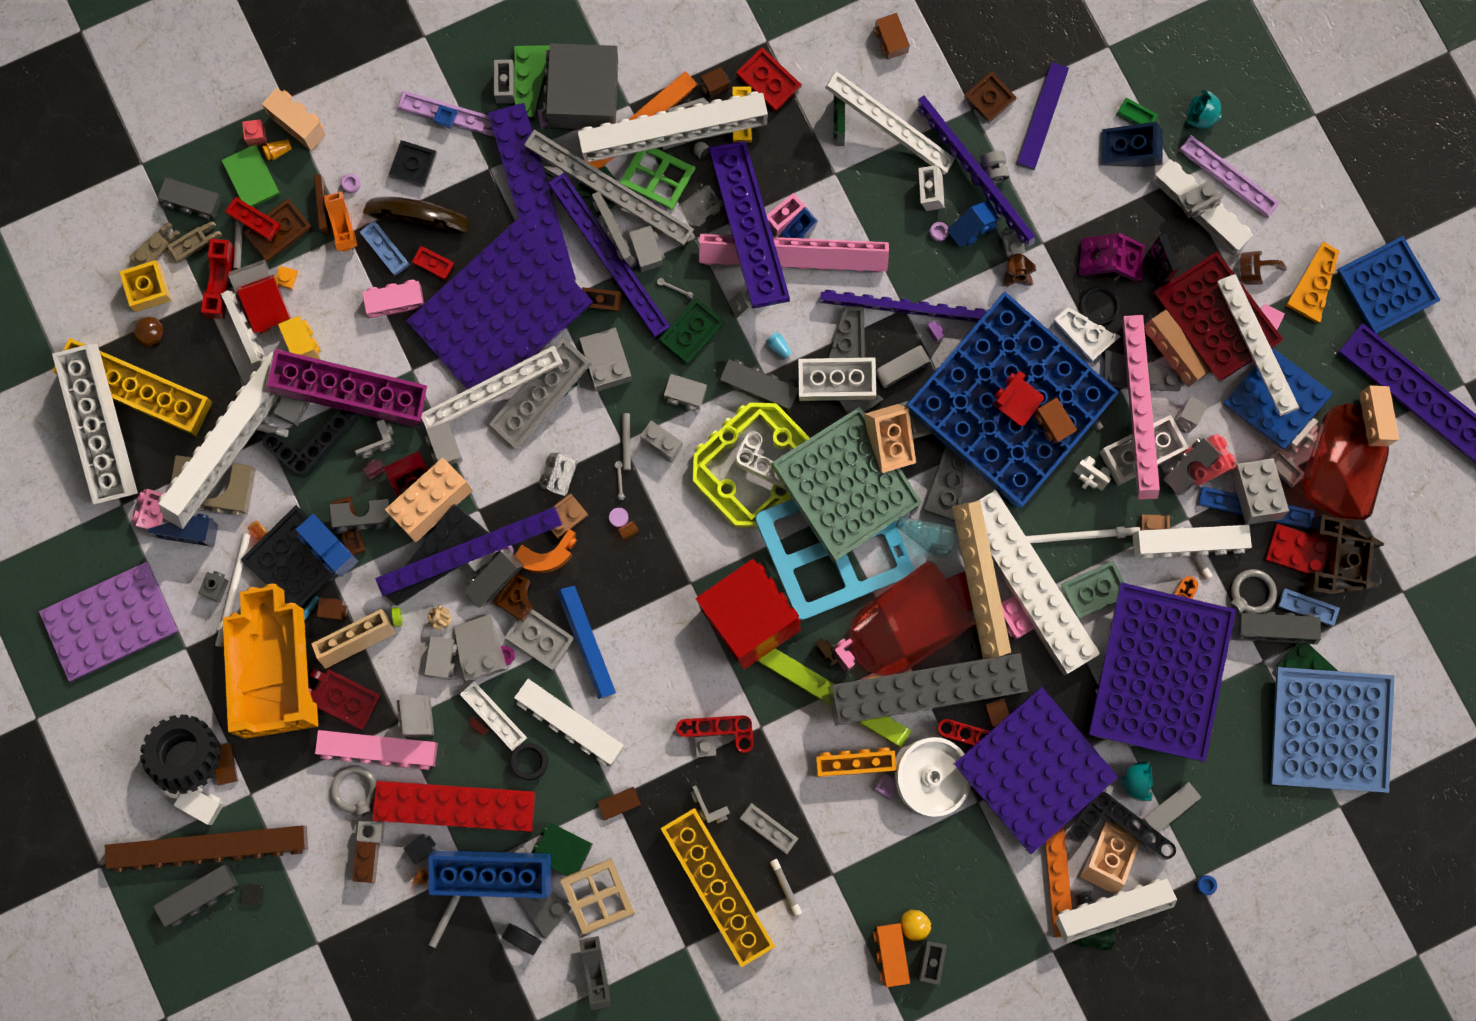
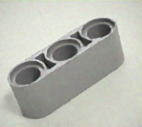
(902, 366)

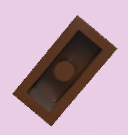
(604, 298)
(365, 862)

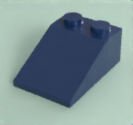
(1133, 145)
(198, 531)

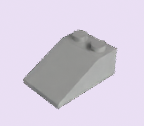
(607, 359)
(479, 648)

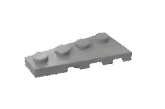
(616, 234)

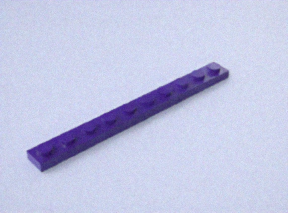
(978, 175)
(608, 256)
(903, 306)
(468, 551)

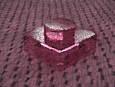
(374, 468)

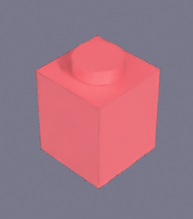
(254, 132)

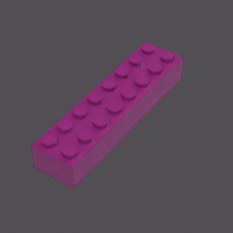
(345, 388)

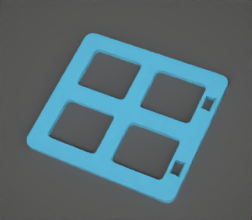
(852, 589)

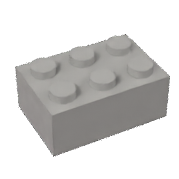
(1259, 491)

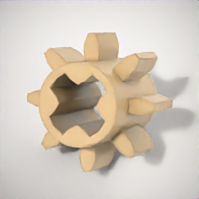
(439, 617)

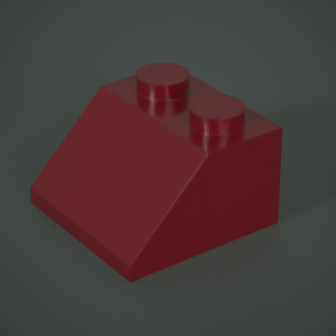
(405, 472)

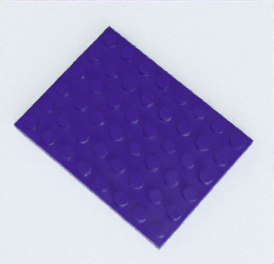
(500, 308)
(1162, 672)

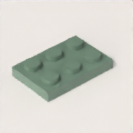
(1093, 589)

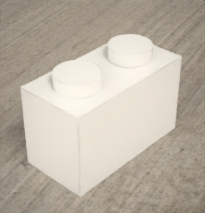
(931, 188)
(200, 805)

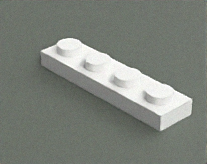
(240, 320)
(493, 716)

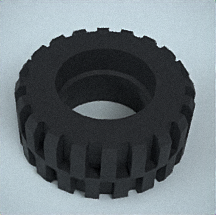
(168, 735)

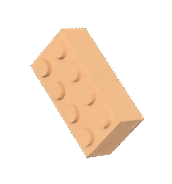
(429, 499)

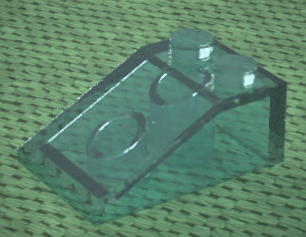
(931, 536)

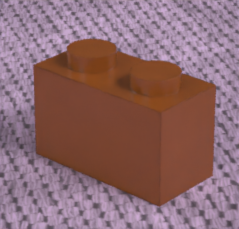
(892, 36)
(1054, 421)

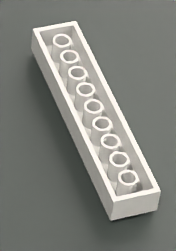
(673, 127)
(219, 448)
(1035, 588)

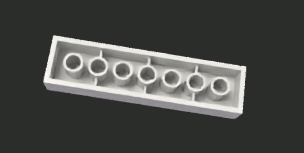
(94, 423)

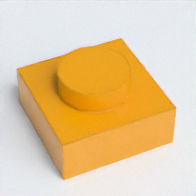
(286, 277)

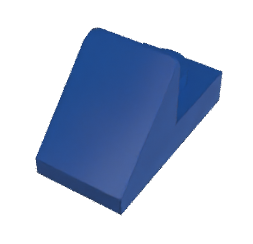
(800, 225)

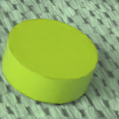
(397, 616)

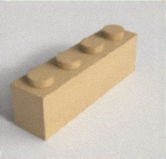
(353, 638)

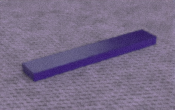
(1043, 116)

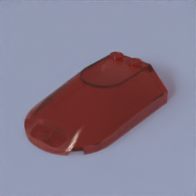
(1342, 467)

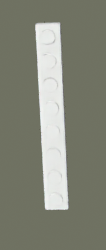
(889, 122)
(1257, 345)
(492, 388)

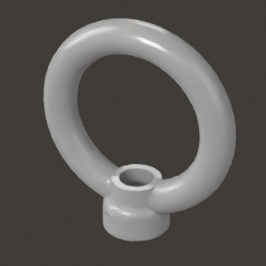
(1241, 604)
(363, 807)

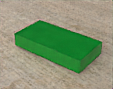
(1136, 113)

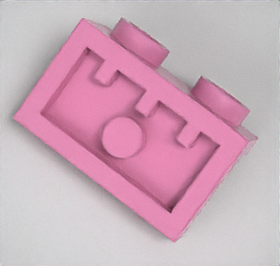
(148, 511)
(1015, 618)
(844, 658)

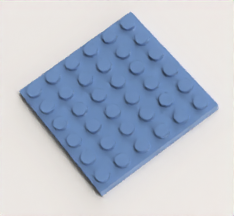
(1332, 729)

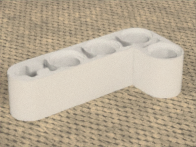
(755, 459)

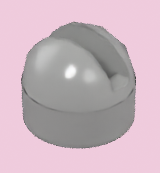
(701, 149)

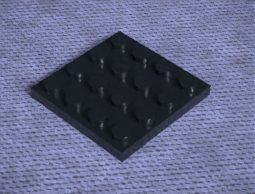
(287, 561)

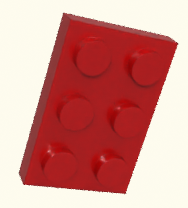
(770, 78)
(1297, 550)

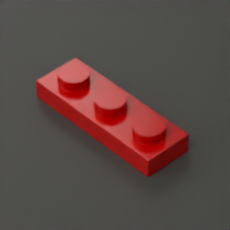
(252, 218)

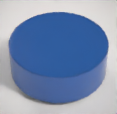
(1206, 885)

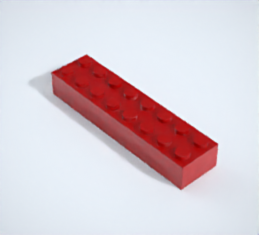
(454, 806)

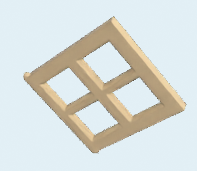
(597, 896)

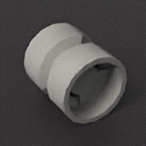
(994, 166)

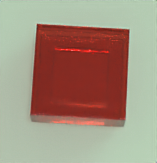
(478, 726)

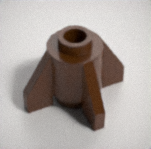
(1019, 270)

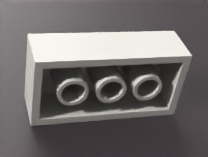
(837, 379)
(1120, 455)

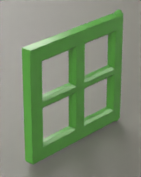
(657, 176)

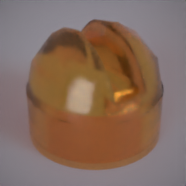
(421, 877)

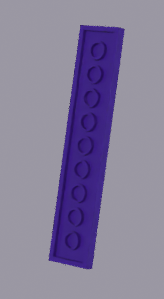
(529, 182)
(749, 225)
(1412, 389)

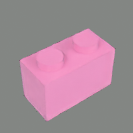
(784, 214)

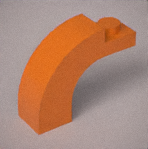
(341, 221)
(550, 561)

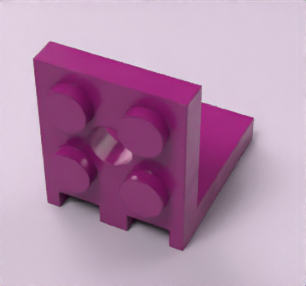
(1117, 255)

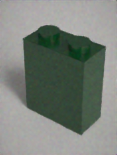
(566, 849)

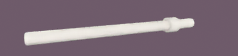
(1119, 532)
(233, 587)

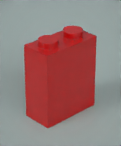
(264, 304)

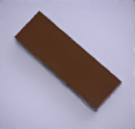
(322, 213)
(352, 539)

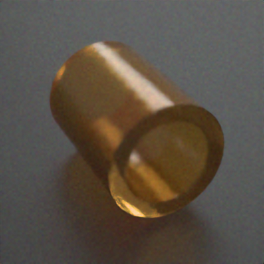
(257, 530)
(628, 530)

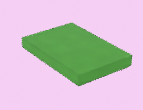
(251, 176)

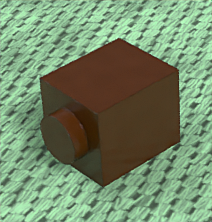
(714, 82)
(332, 609)
(996, 712)

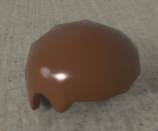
(148, 331)

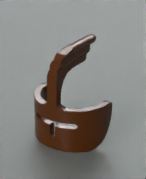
(1246, 271)

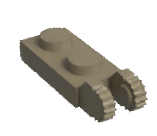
(192, 242)
(155, 245)

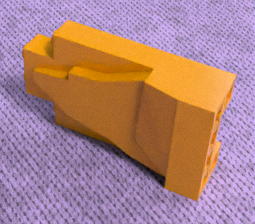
(267, 666)

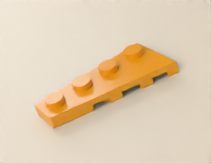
(1312, 289)

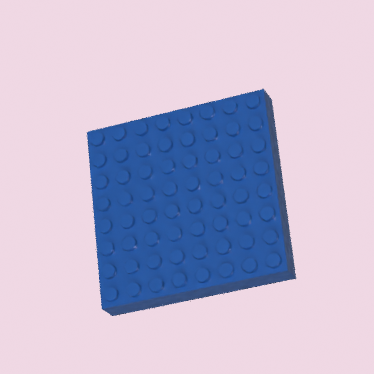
(961, 391)

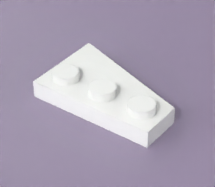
(1085, 334)

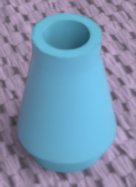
(779, 345)

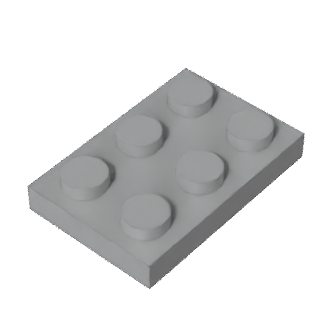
(540, 639)

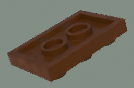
(292, 228)

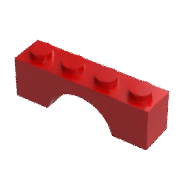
(220, 264)

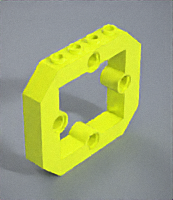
(705, 453)

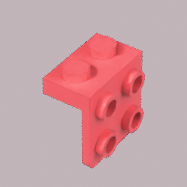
(1223, 464)

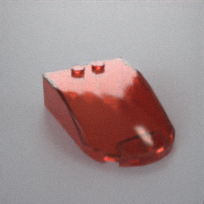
(908, 622)

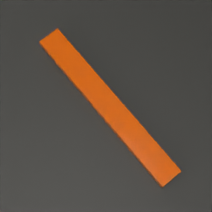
(665, 99)

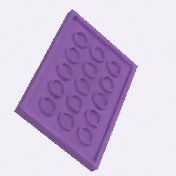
(108, 621)

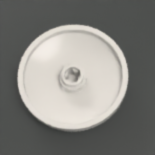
(929, 779)

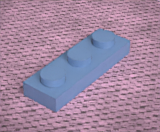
(384, 248)
(1302, 604)

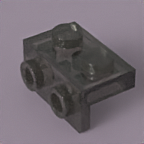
(558, 474)

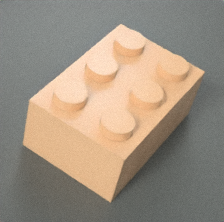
(294, 118)

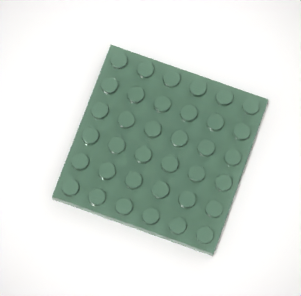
(842, 487)

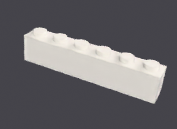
(1217, 221)
(1192, 540)
(570, 722)
(1116, 910)

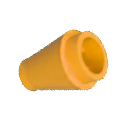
(276, 149)

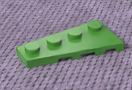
(529, 75)

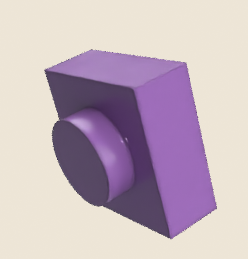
(935, 331)

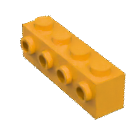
(852, 764)

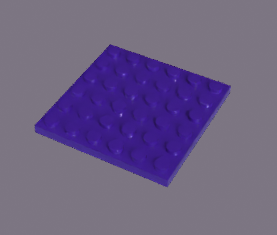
(1035, 770)

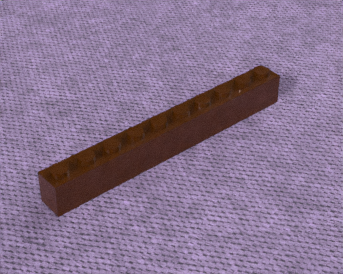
(206, 847)

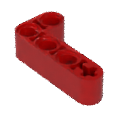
(715, 731)

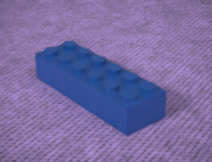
(490, 874)

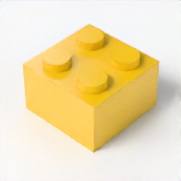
(145, 286)
(298, 337)

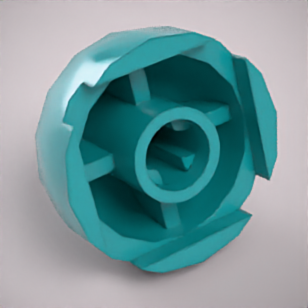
(1204, 110)
(1138, 781)

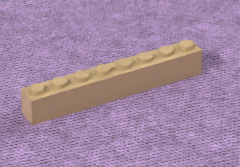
(981, 579)

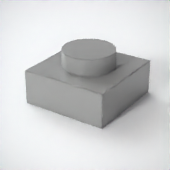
(705, 746)

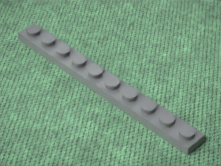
(609, 187)

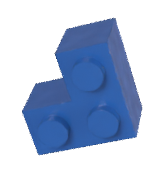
(973, 222)

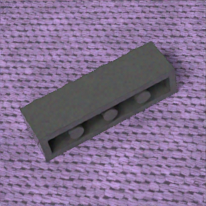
(758, 385)
(1279, 628)
(195, 896)

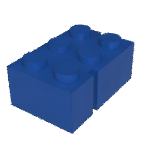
(326, 546)

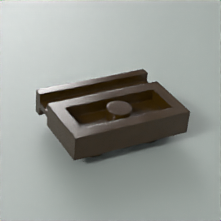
(825, 651)

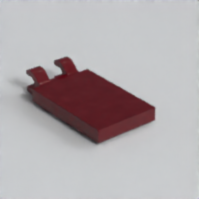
(343, 698)

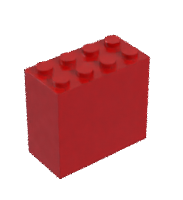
(749, 613)

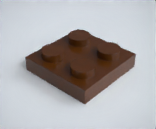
(990, 97)

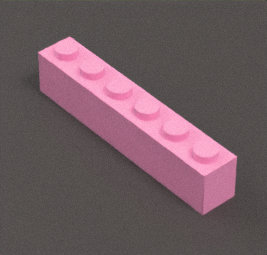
(376, 749)

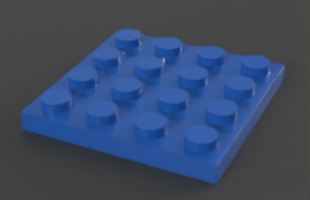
(1388, 285)
(1255, 406)

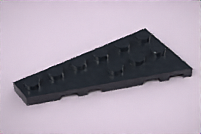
(451, 531)

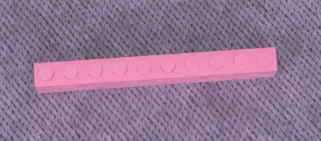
(804, 253)
(1140, 407)

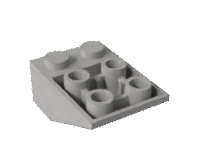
(415, 715)

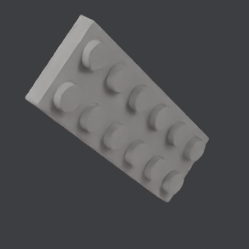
(539, 396)

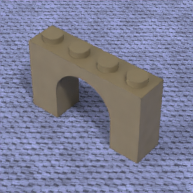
(237, 495)

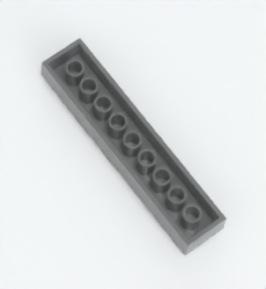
(927, 689)

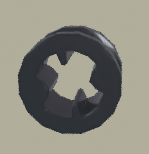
(1084, 897)

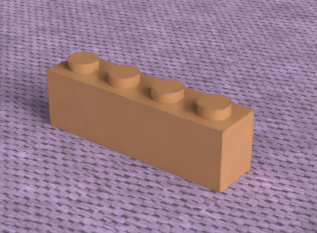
(1176, 348)

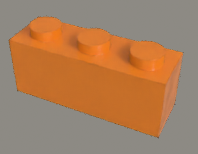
(891, 955)

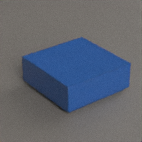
(445, 116)

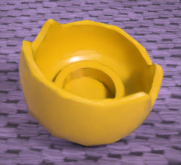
(915, 925)

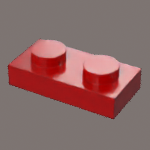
(433, 263)

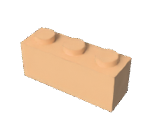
(1379, 416)

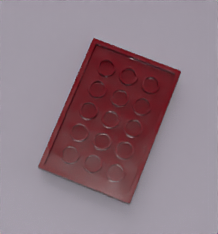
(1206, 320)

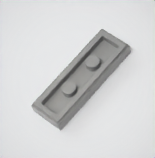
(1172, 807)
(769, 828)

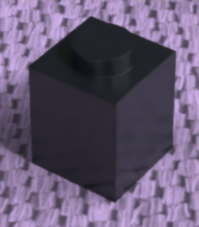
(420, 848)

